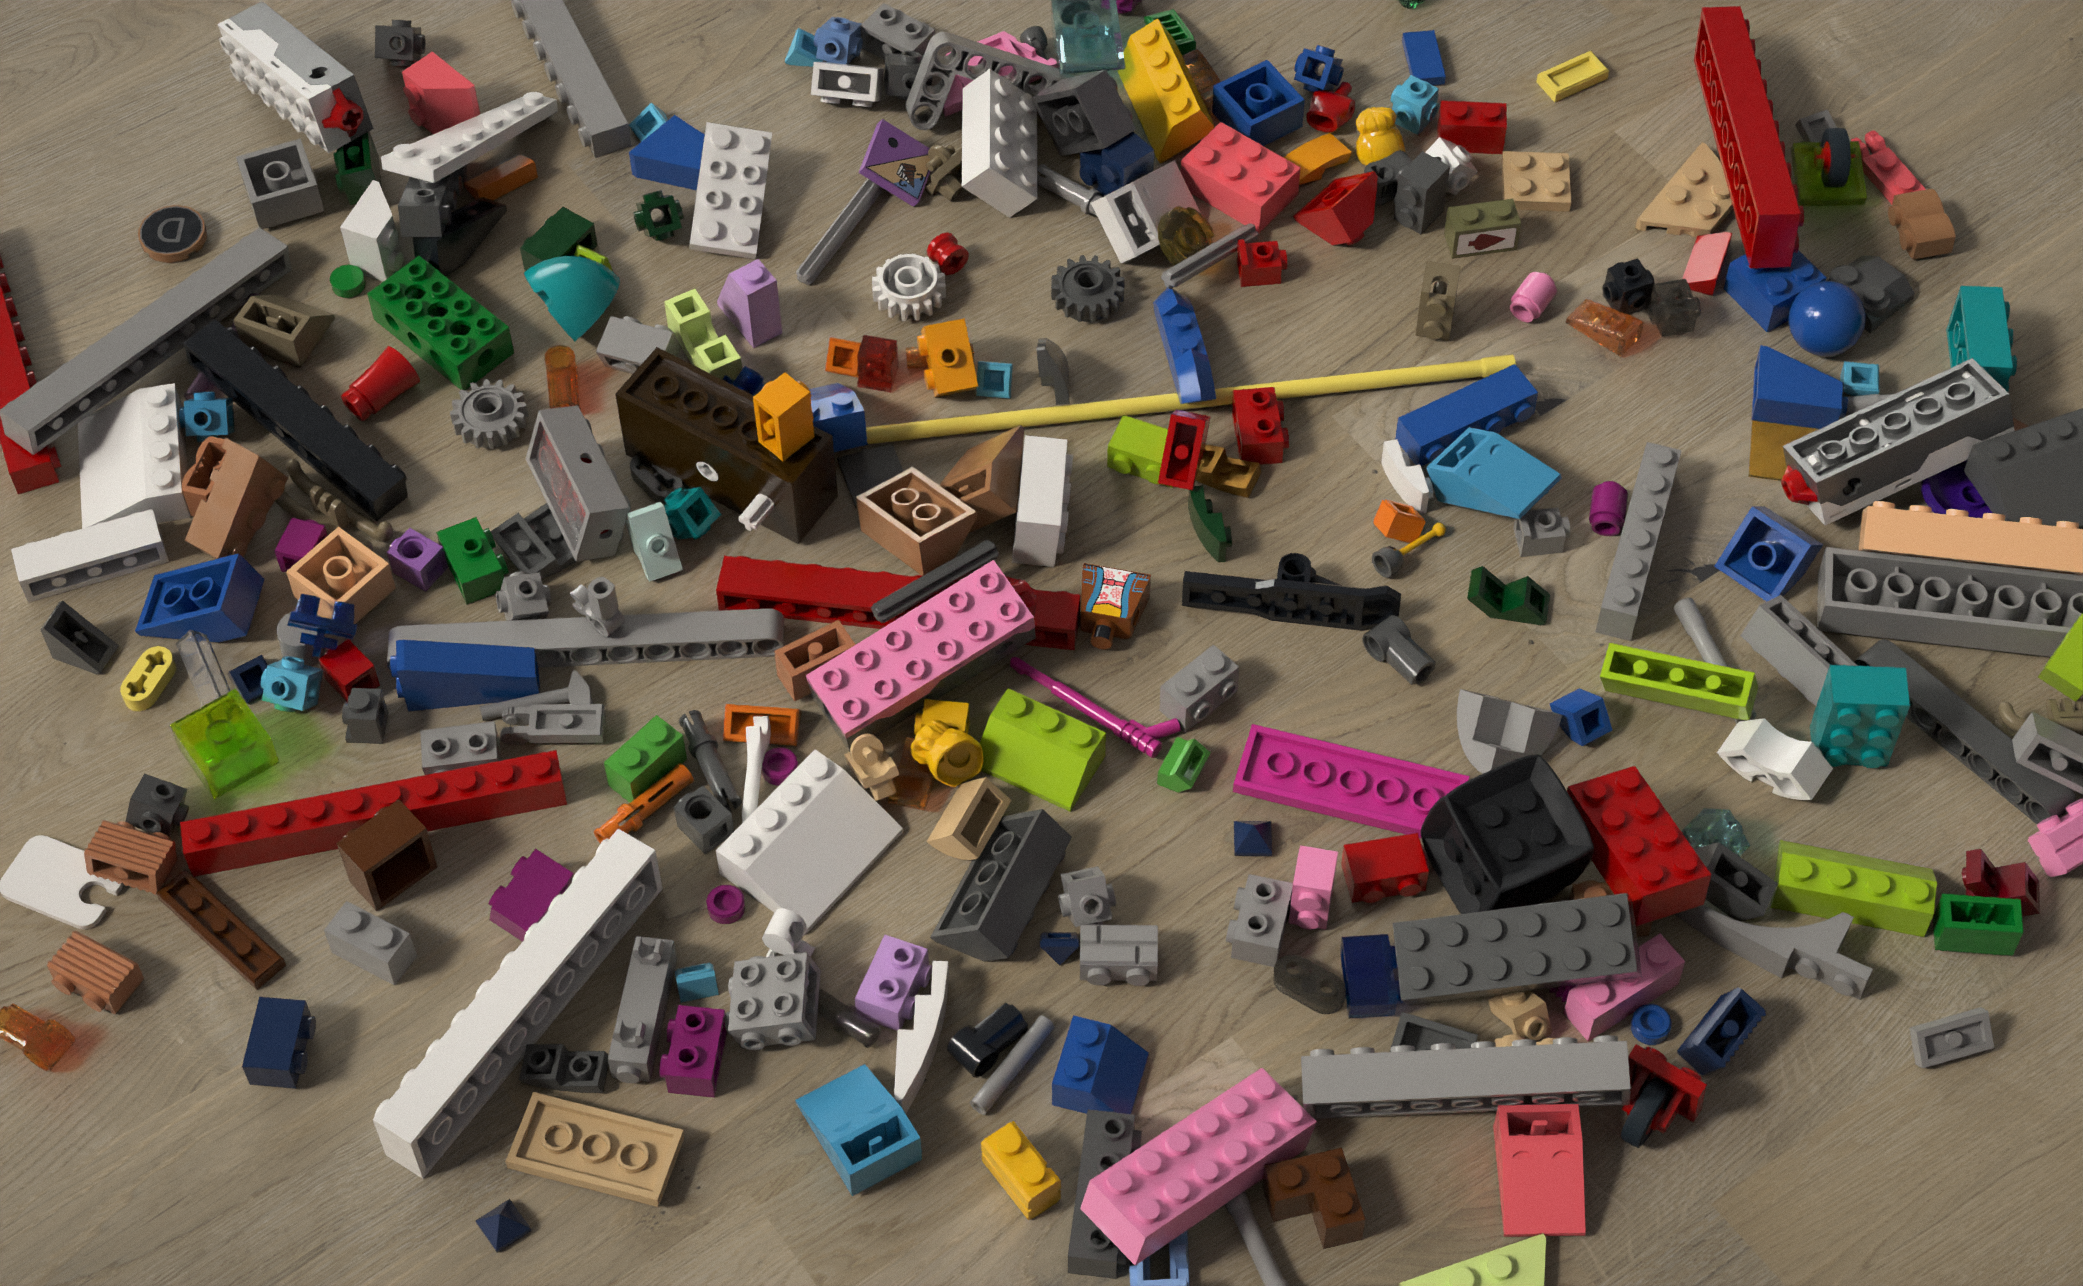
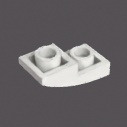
(1406, 479)

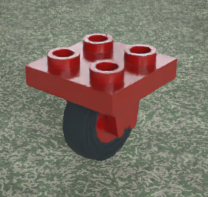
(1655, 1087)

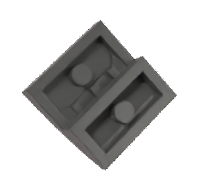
(534, 543)

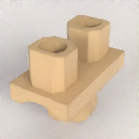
(872, 765)

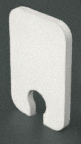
(51, 880)

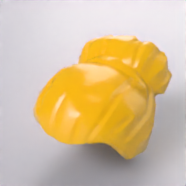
(1378, 135)
(948, 753)

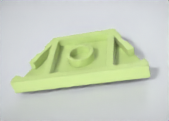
(1508, 1266)

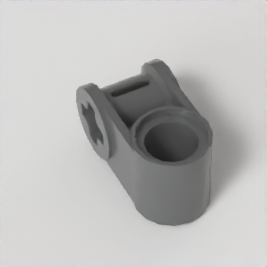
(1387, 172)

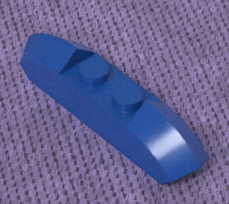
(1184, 347)

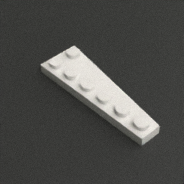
(462, 143)

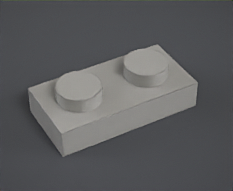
(1951, 1037)

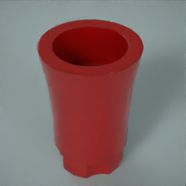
(380, 384)

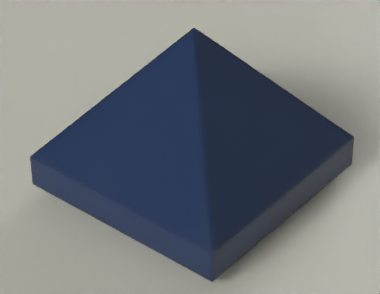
(1252, 838)
(1059, 944)
(503, 1225)

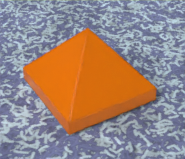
(842, 357)

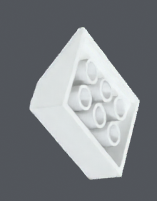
(134, 458)
(808, 841)

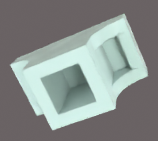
(653, 541)

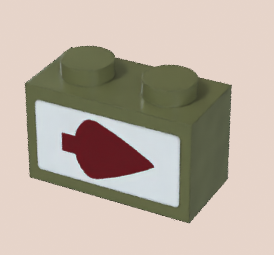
(1482, 228)

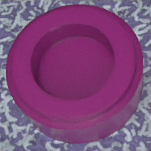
(778, 765)
(725, 904)

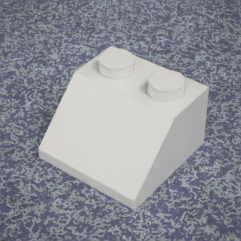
(372, 235)

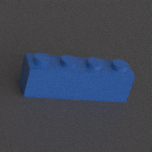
(1483, 405)

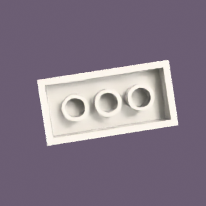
(999, 143)

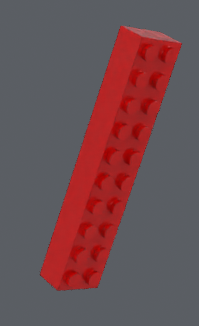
(1747, 138)

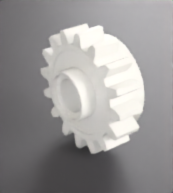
(908, 286)

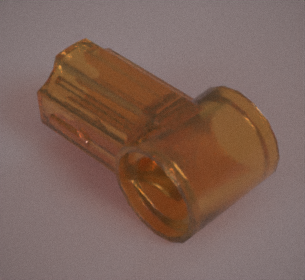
(563, 381)
(39, 1040)

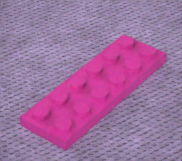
(1340, 780)

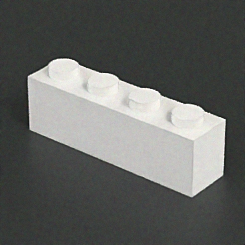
(89, 555)

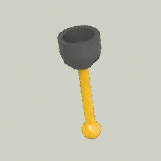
(1390, 560)

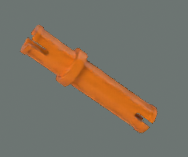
(676, 781)

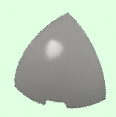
(1501, 730)

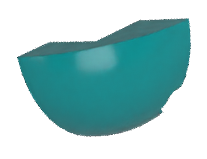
(574, 290)

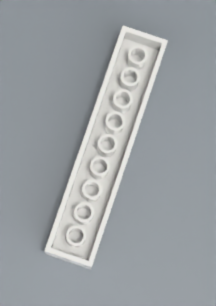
(517, 1003)

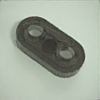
(1307, 984)

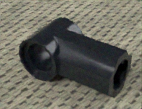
(980, 1046)

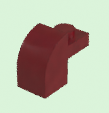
(2007, 881)

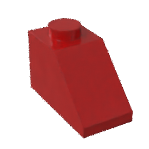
(1183, 449)

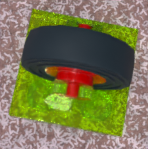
(1829, 170)

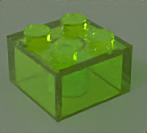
(224, 743)

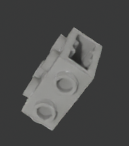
(773, 1000)

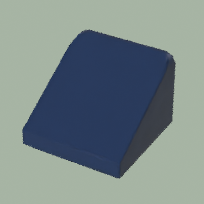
(248, 678)

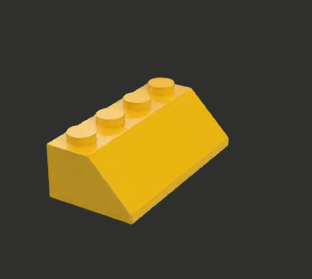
(1163, 92)

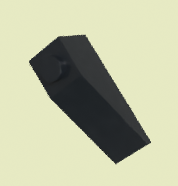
(462, 237)

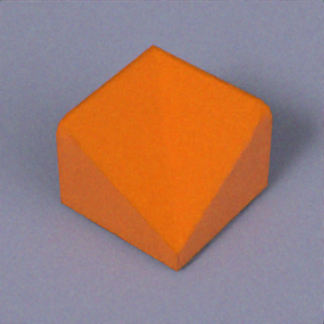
(1399, 521)

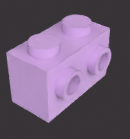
(893, 982)

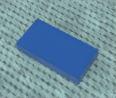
(1424, 56)

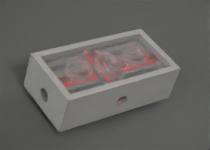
(577, 483)

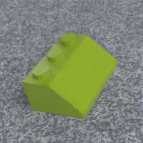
(1041, 749)

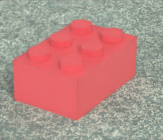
(1240, 177)

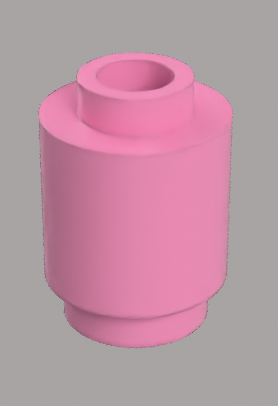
(1533, 296)

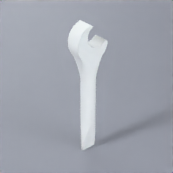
(757, 743)

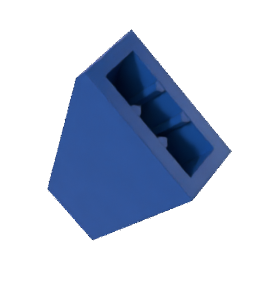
(670, 155)
(1794, 392)

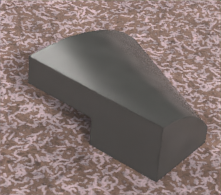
(1053, 369)

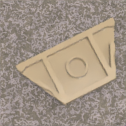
(1693, 199)

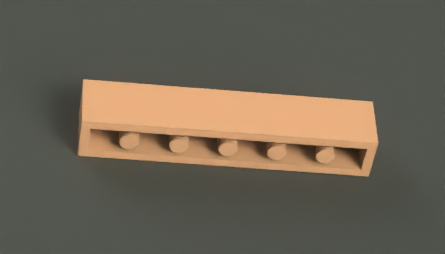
(1972, 539)

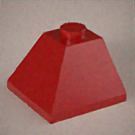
(1341, 209)

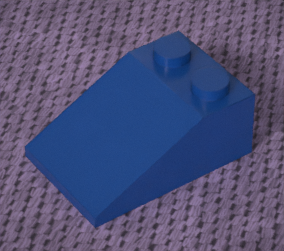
(840, 415)
(203, 597)

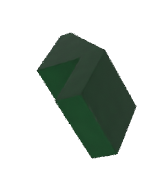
(1516, 601)

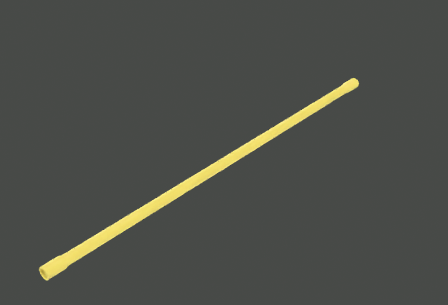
(1170, 402)

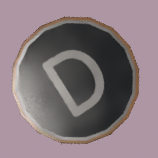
(172, 233)

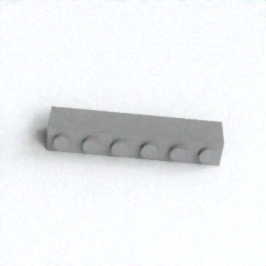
(1638, 541)

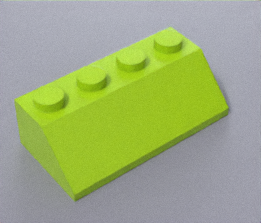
(1868, 888)

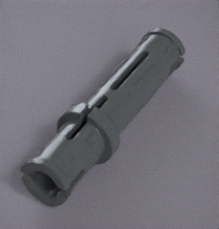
(704, 748)

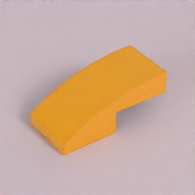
(1317, 155)

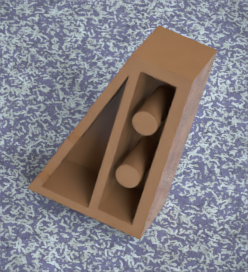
(237, 503)

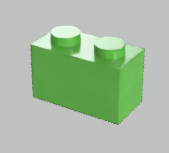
(645, 758)

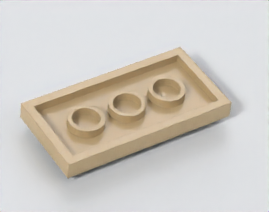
(595, 1149)

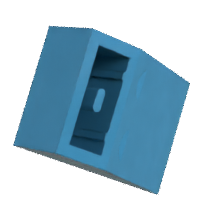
(1490, 475)
(861, 1129)

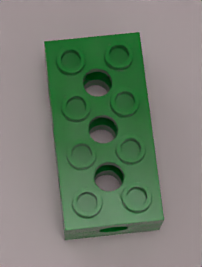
(441, 323)

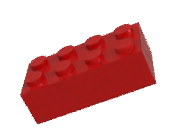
(1640, 845)

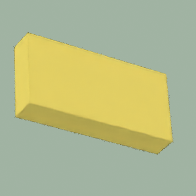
(1572, 76)

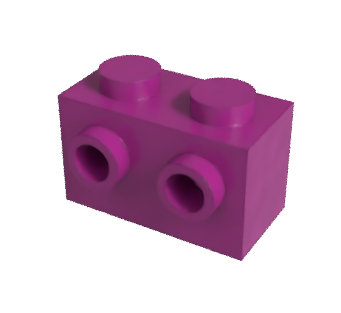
(529, 893)
(694, 1051)

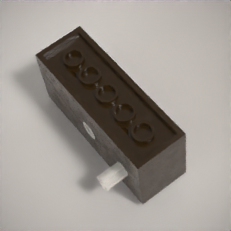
(710, 441)

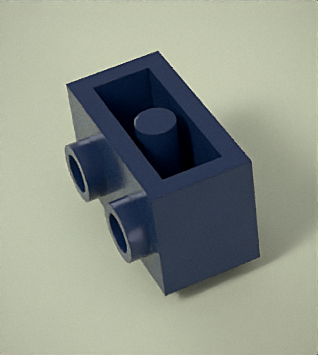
(278, 1042)

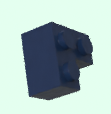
(1117, 164)

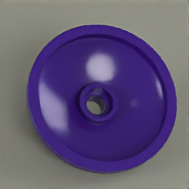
(1953, 491)

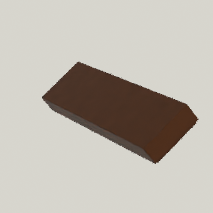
(221, 929)

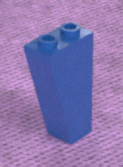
(462, 673)

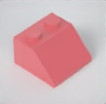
(438, 94)

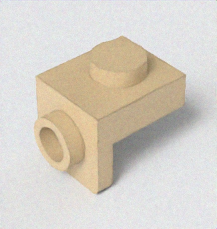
(1523, 1013)

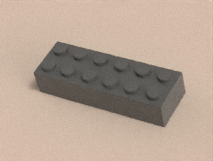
(1517, 949)

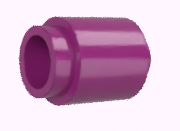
(1608, 508)

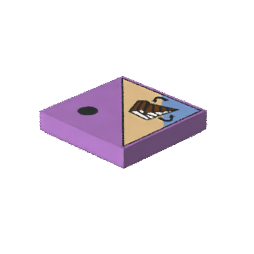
(896, 163)

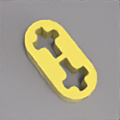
(150, 679)

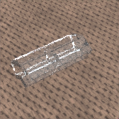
(202, 667)

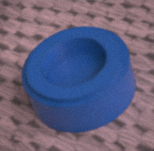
(1651, 1024)

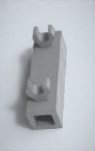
(642, 1009)

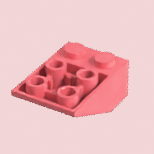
(1540, 1169)

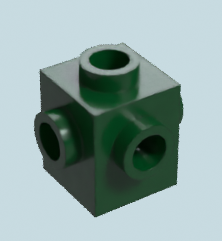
(670, 219)

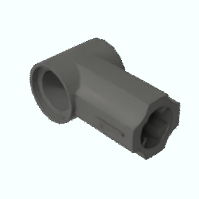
(1393, 643)

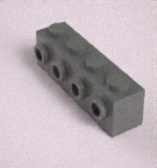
(428, 205)
(1105, 1142)

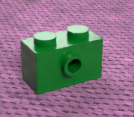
(472, 559)
(1977, 924)

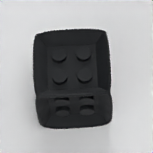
(1507, 838)

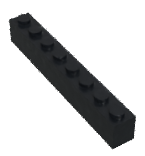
(297, 419)

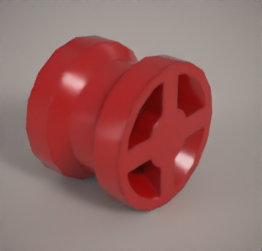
(947, 253)

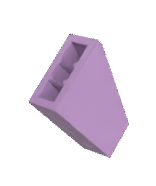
(752, 303)

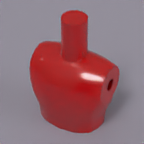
(1331, 109)

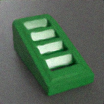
(1183, 37)

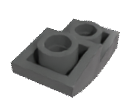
(564, 1070)

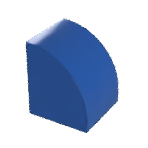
(1582, 716)

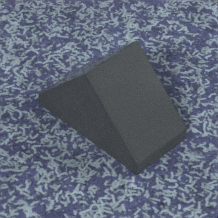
(77, 640)

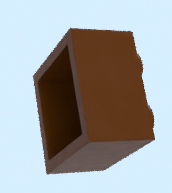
(387, 854)

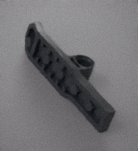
(1293, 597)

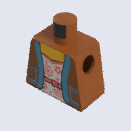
(1112, 602)

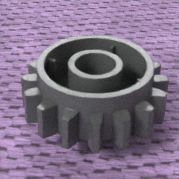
(1087, 289)

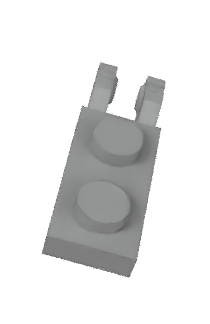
(554, 724)

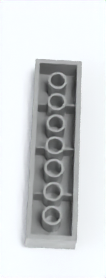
(1946, 601)
(1465, 1078)

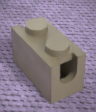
(1437, 308)

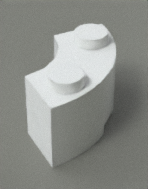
(1764, 753)

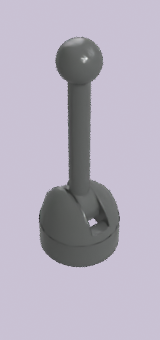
(1036, 38)

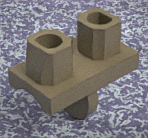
(944, 178)

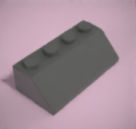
(1003, 886)

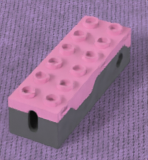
(925, 653)

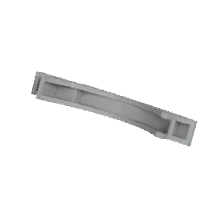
(1807, 949)

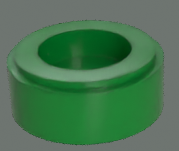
(347, 281)

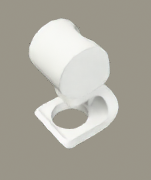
(786, 934)

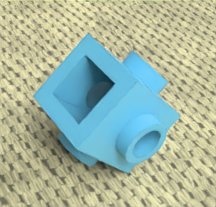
(1415, 104)
(291, 684)

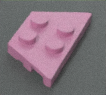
(1000, 41)

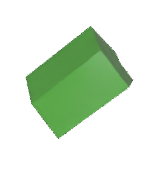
(1182, 765)

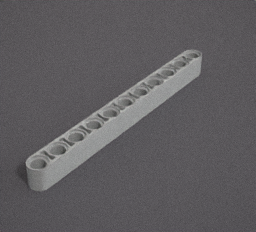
(638, 640)

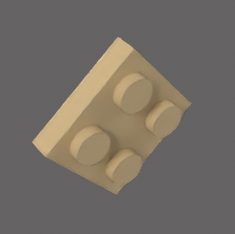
(1537, 180)

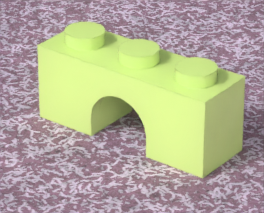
(694, 330)

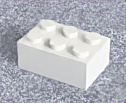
(1042, 501)

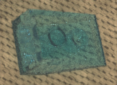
(1086, 35)

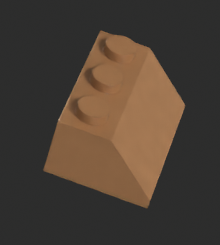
(915, 520)

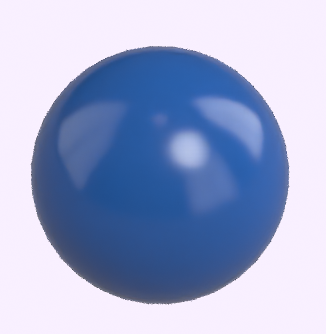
(1827, 318)

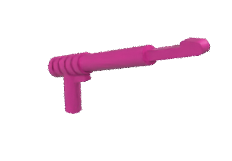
(1131, 732)

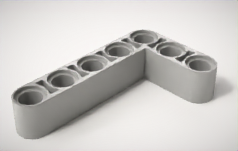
(957, 64)

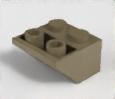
(282, 327)

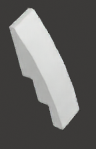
(919, 1045)

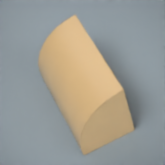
(969, 819)

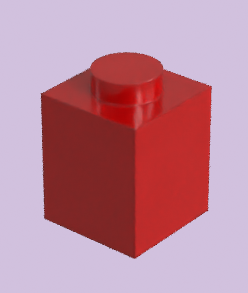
(348, 669)

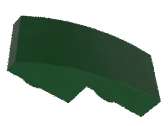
(1208, 525)

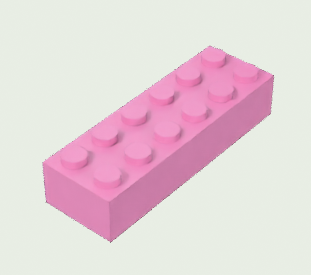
(1197, 1165)

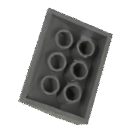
(2033, 471)

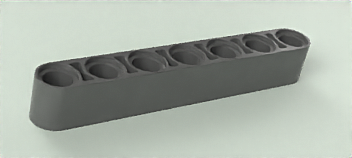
(1971, 737)

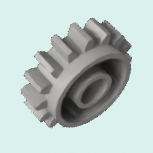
(489, 414)

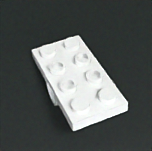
(730, 190)

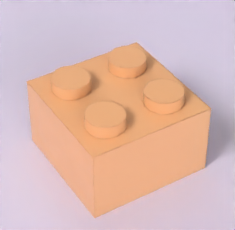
(342, 572)

